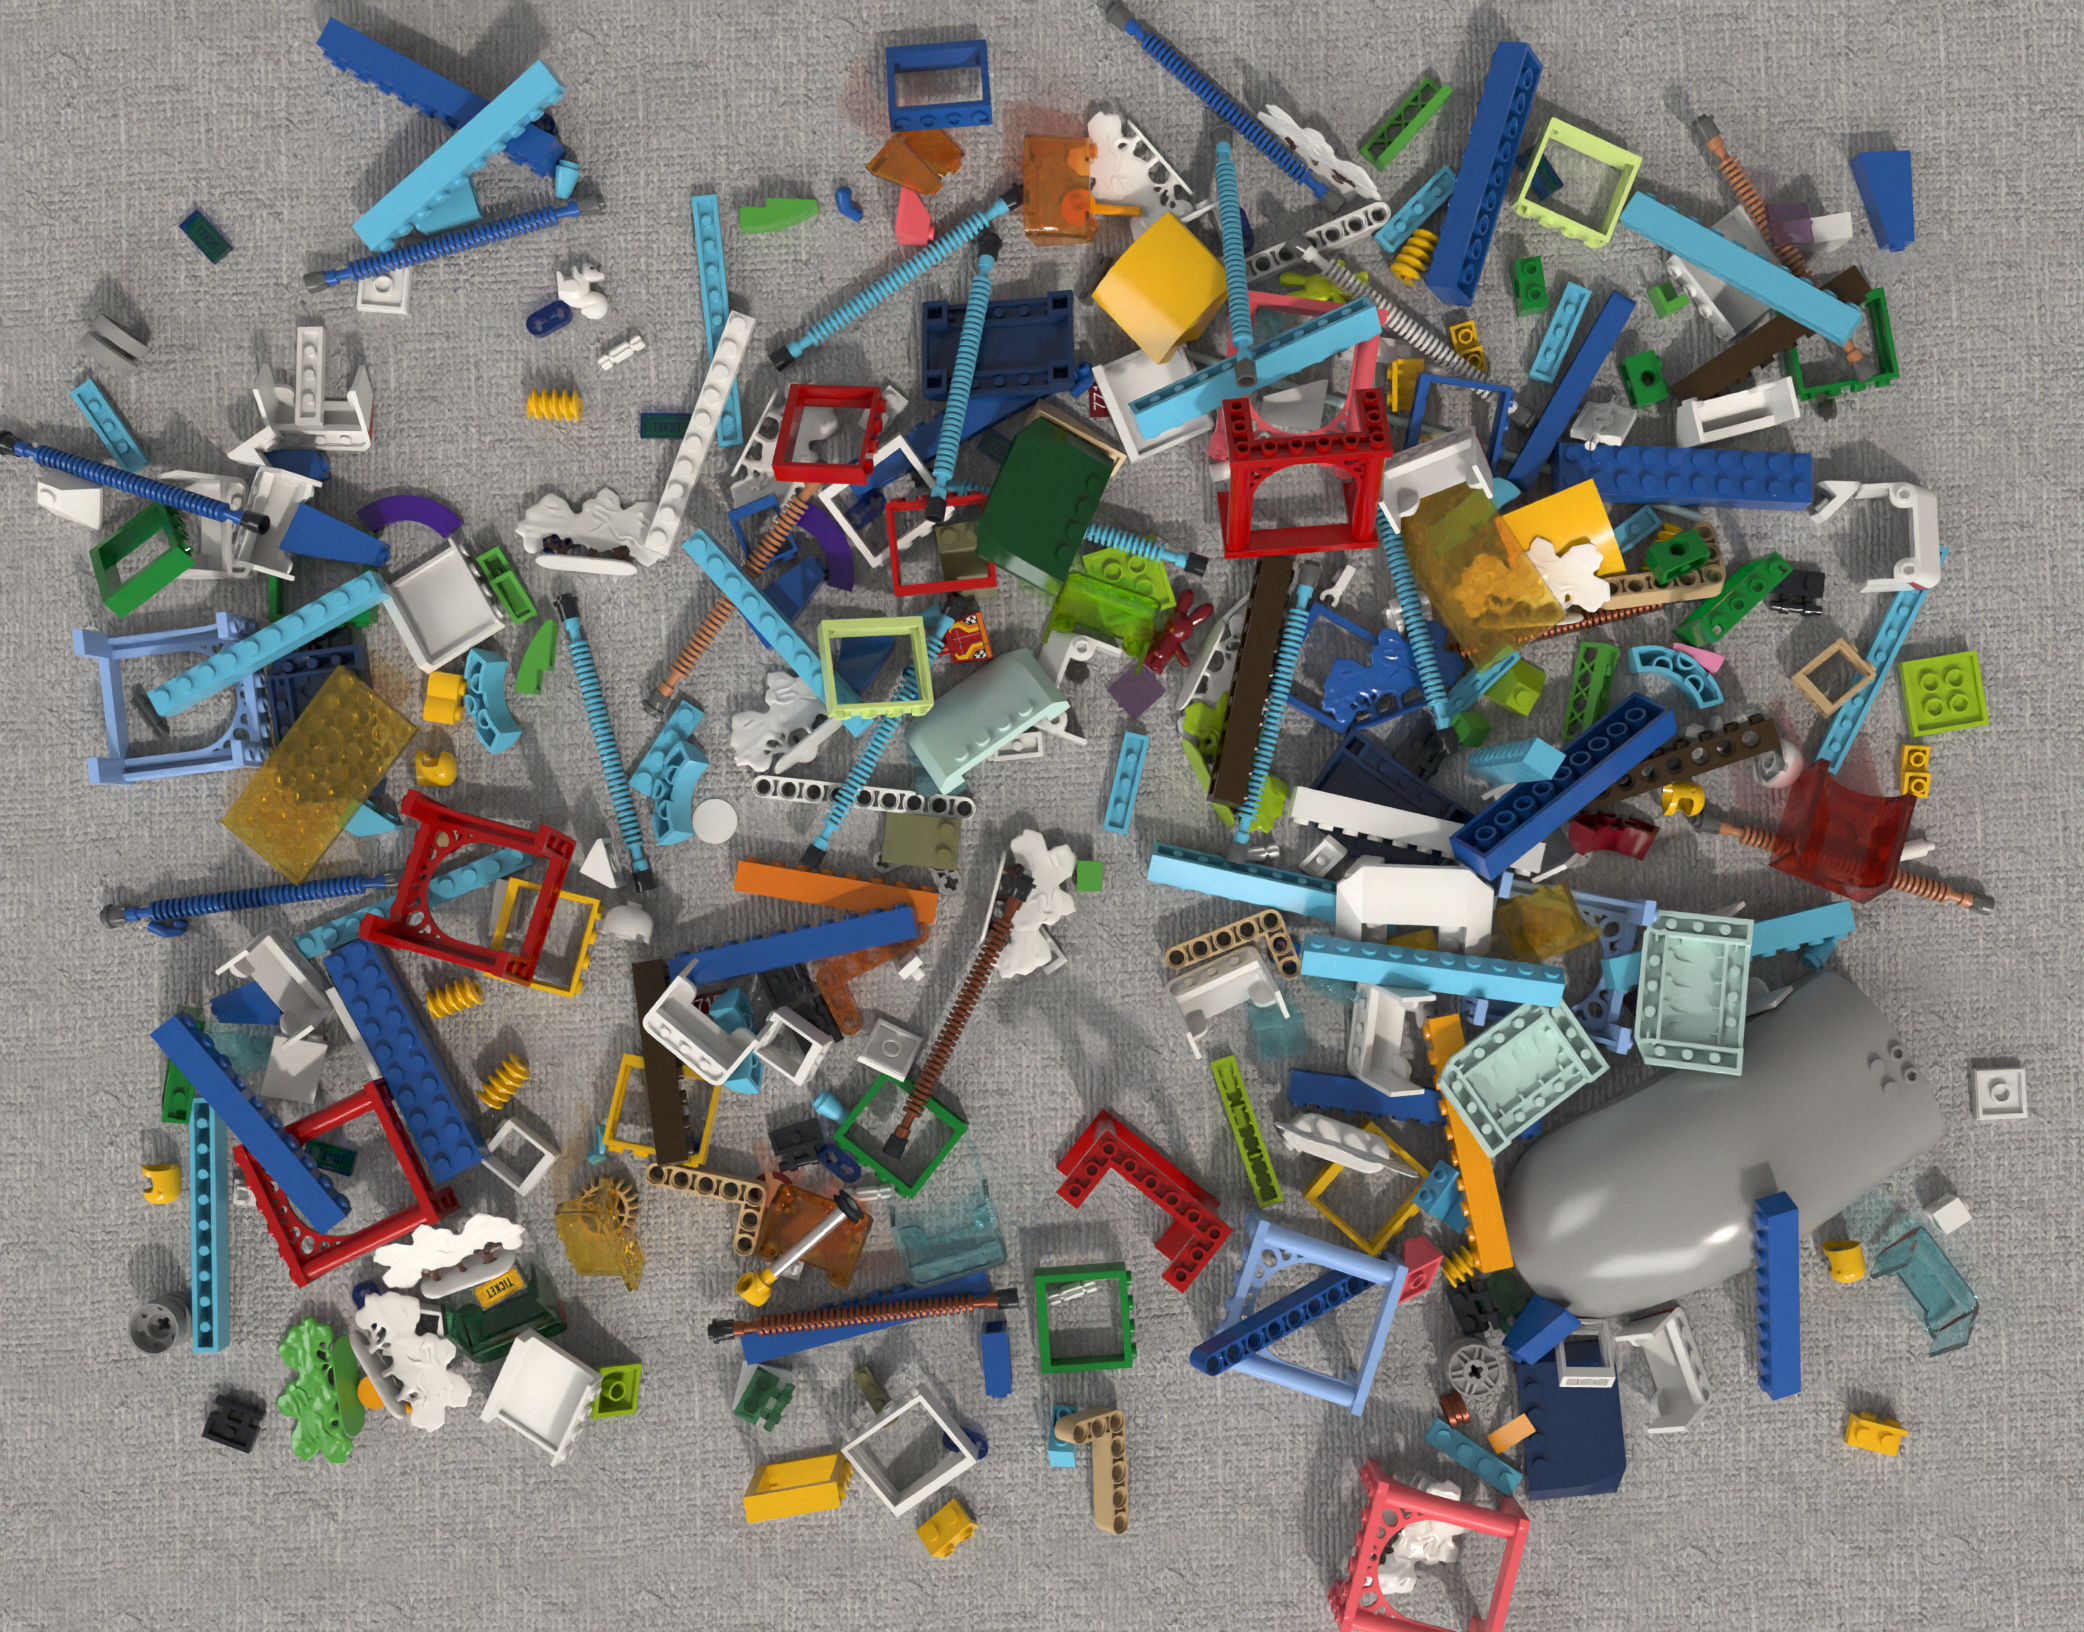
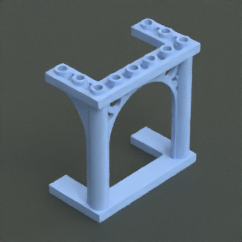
(124, 770)
(1626, 912)
(1268, 1235)

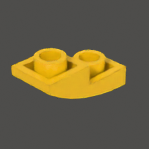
(1466, 343)
(1913, 770)

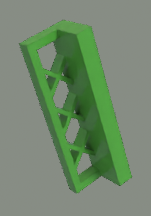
(1413, 126)
(1598, 689)

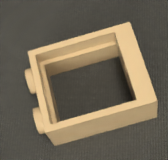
(1811, 692)

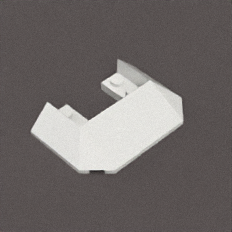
(1416, 896)

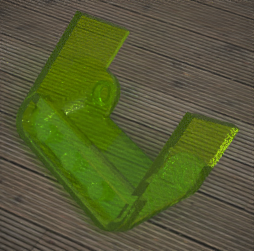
(1108, 610)

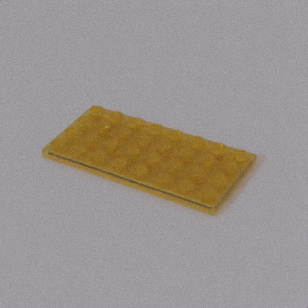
(1478, 574)
(319, 775)

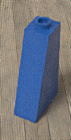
(1887, 194)
(328, 538)
(794, 591)

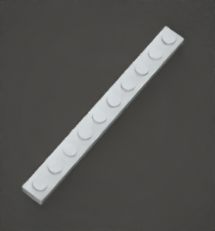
(700, 433)

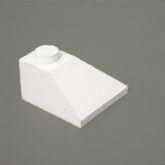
(72, 498)

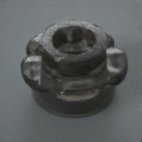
(1827, 409)
(1077, 678)

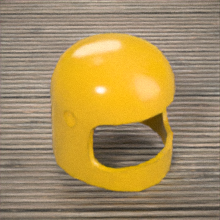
(435, 771)
(1683, 796)
(166, 1183)
(1846, 1264)

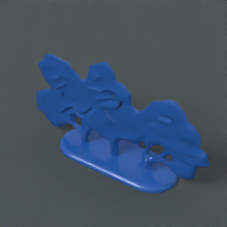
(1391, 672)

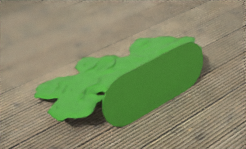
(314, 1399)

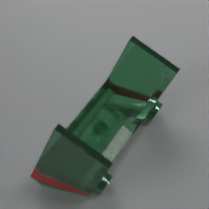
(491, 1333)

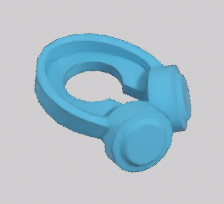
(598, 1155)

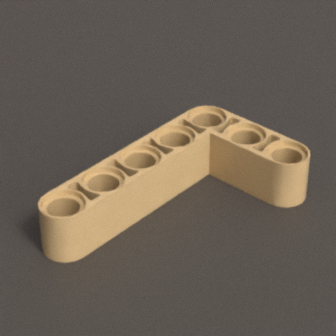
(1674, 590)
(1237, 939)
(720, 1192)
(1108, 1436)

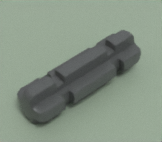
(150, 717)

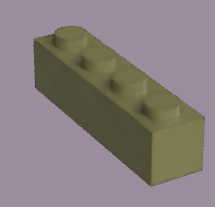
(872, 1389)

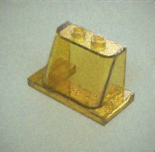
(1544, 924)
(596, 1237)

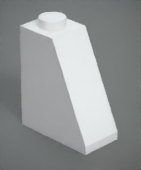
(1828, 233)
(1295, 406)

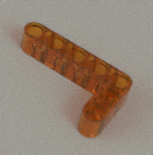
(864, 965)

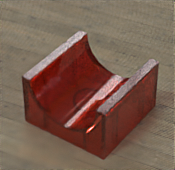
(1841, 836)

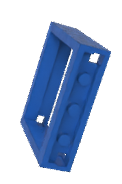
(938, 57)
(1500, 423)
(1315, 610)

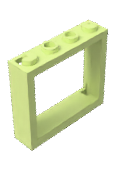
(1591, 146)
(876, 627)

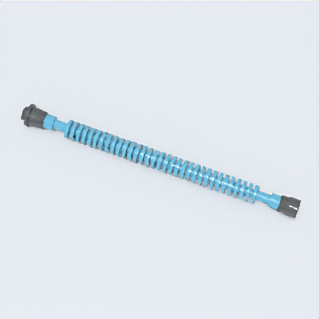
(1233, 251)
(1307, 581)

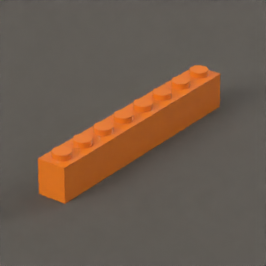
(832, 890)

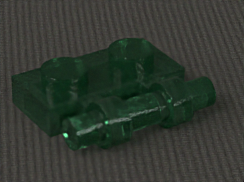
(1508, 1294)
(756, 1396)

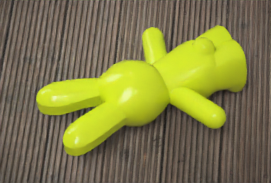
(1318, 287)

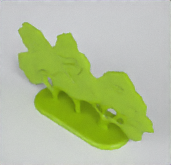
(1206, 724)

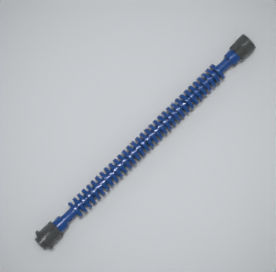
(1123, 20)
(586, 205)
(249, 898)

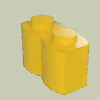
(445, 698)

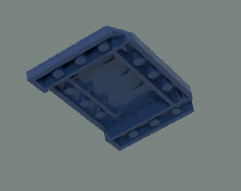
(299, 678)
(1577, 1428)

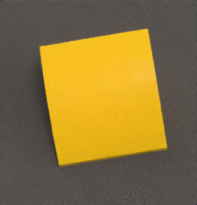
(1164, 288)
(1570, 520)

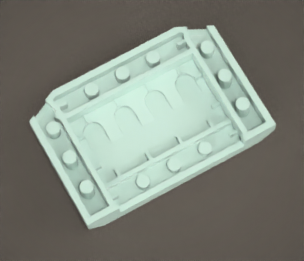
(983, 716)
(1694, 992)
(1519, 1072)

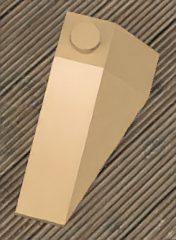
(1072, 426)

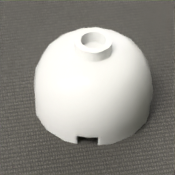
(1779, 766)
(629, 923)

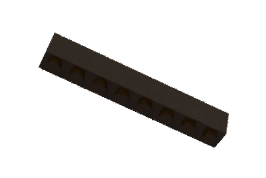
(1762, 344)
(662, 1072)

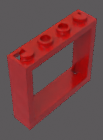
(828, 396)
(899, 505)

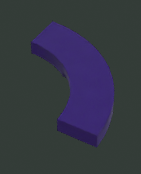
(410, 508)
(834, 545)

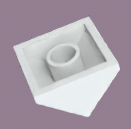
(604, 864)

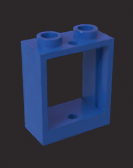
(755, 506)
(996, 1359)

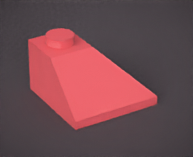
(913, 221)
(1423, 1264)

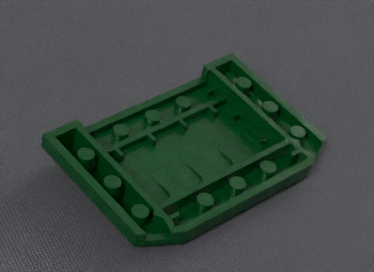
(1041, 504)

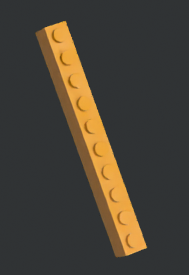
(1474, 1167)

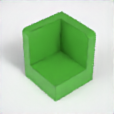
(1666, 300)
(1471, 728)
(1089, 875)

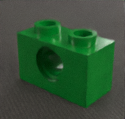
(1528, 286)
(1640, 394)
(1666, 566)

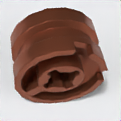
(1454, 1409)

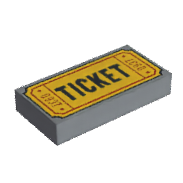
(499, 1288)

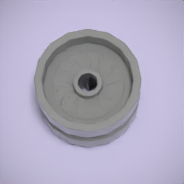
(115, 345)

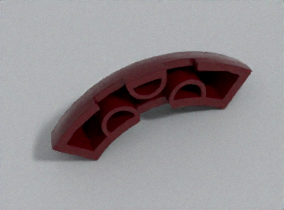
(1611, 833)

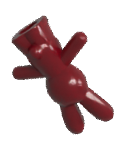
(1176, 630)

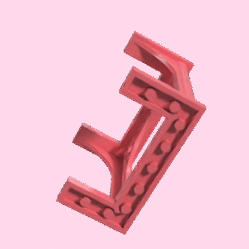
(1361, 374)
(1391, 1494)

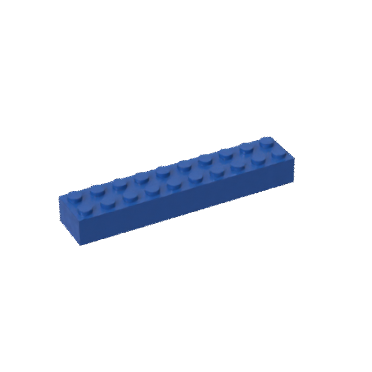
(430, 93)
(1484, 173)
(1686, 476)
(1539, 807)
(407, 1058)

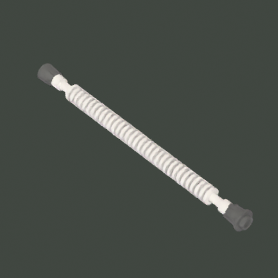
(1301, 247)

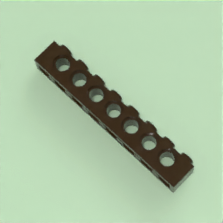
(1763, 740)

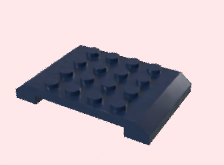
(1021, 349)
(1370, 775)

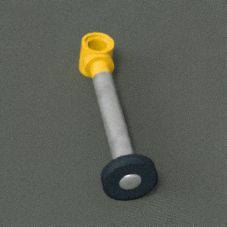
(757, 1286)

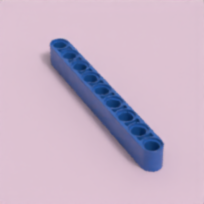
(1570, 391)
(1276, 1321)

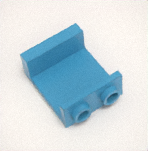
(1441, 1197)

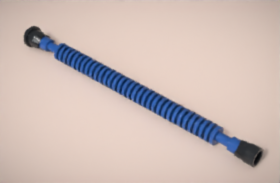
(133, 483)

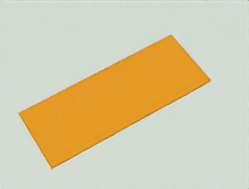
(1511, 1433)

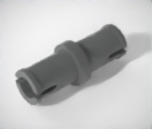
(1094, 278)

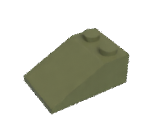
(958, 558)
(922, 841)

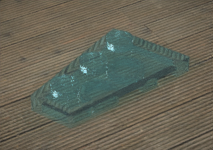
(244, 1051)

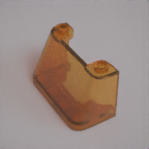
(917, 160)
(1058, 189)
(797, 1212)

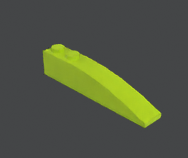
(1246, 1132)

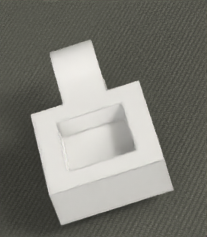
(1341, 579)

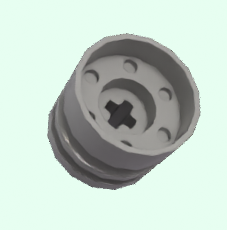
(161, 1324)
(1460, 1355)

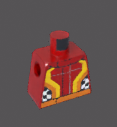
(967, 640)

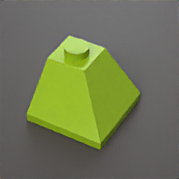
(1517, 688)
(618, 1390)

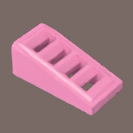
(1708, 660)

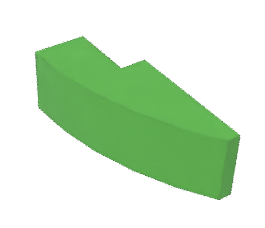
(776, 215)
(507, 584)
(537, 659)

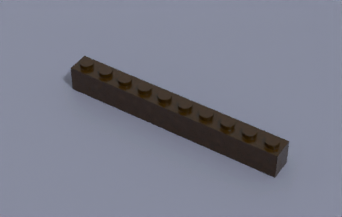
(1250, 681)

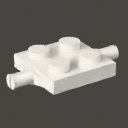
(1603, 423)

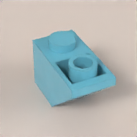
(372, 821)
(1061, 1452)

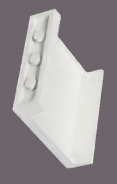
(1719, 302)
(1134, 378)
(443, 608)
(543, 1394)

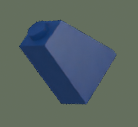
(301, 462)
(862, 659)
(246, 1006)
(1538, 1330)

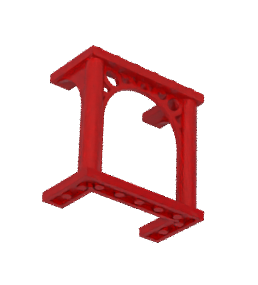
(1266, 456)
(438, 818)
(1197, 1227)
(308, 1267)

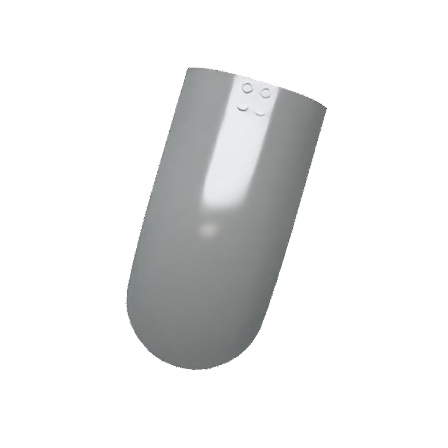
(1667, 1175)

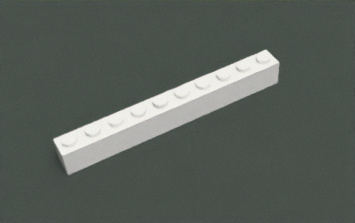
(1388, 823)

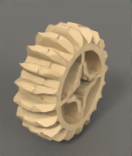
(627, 1198)

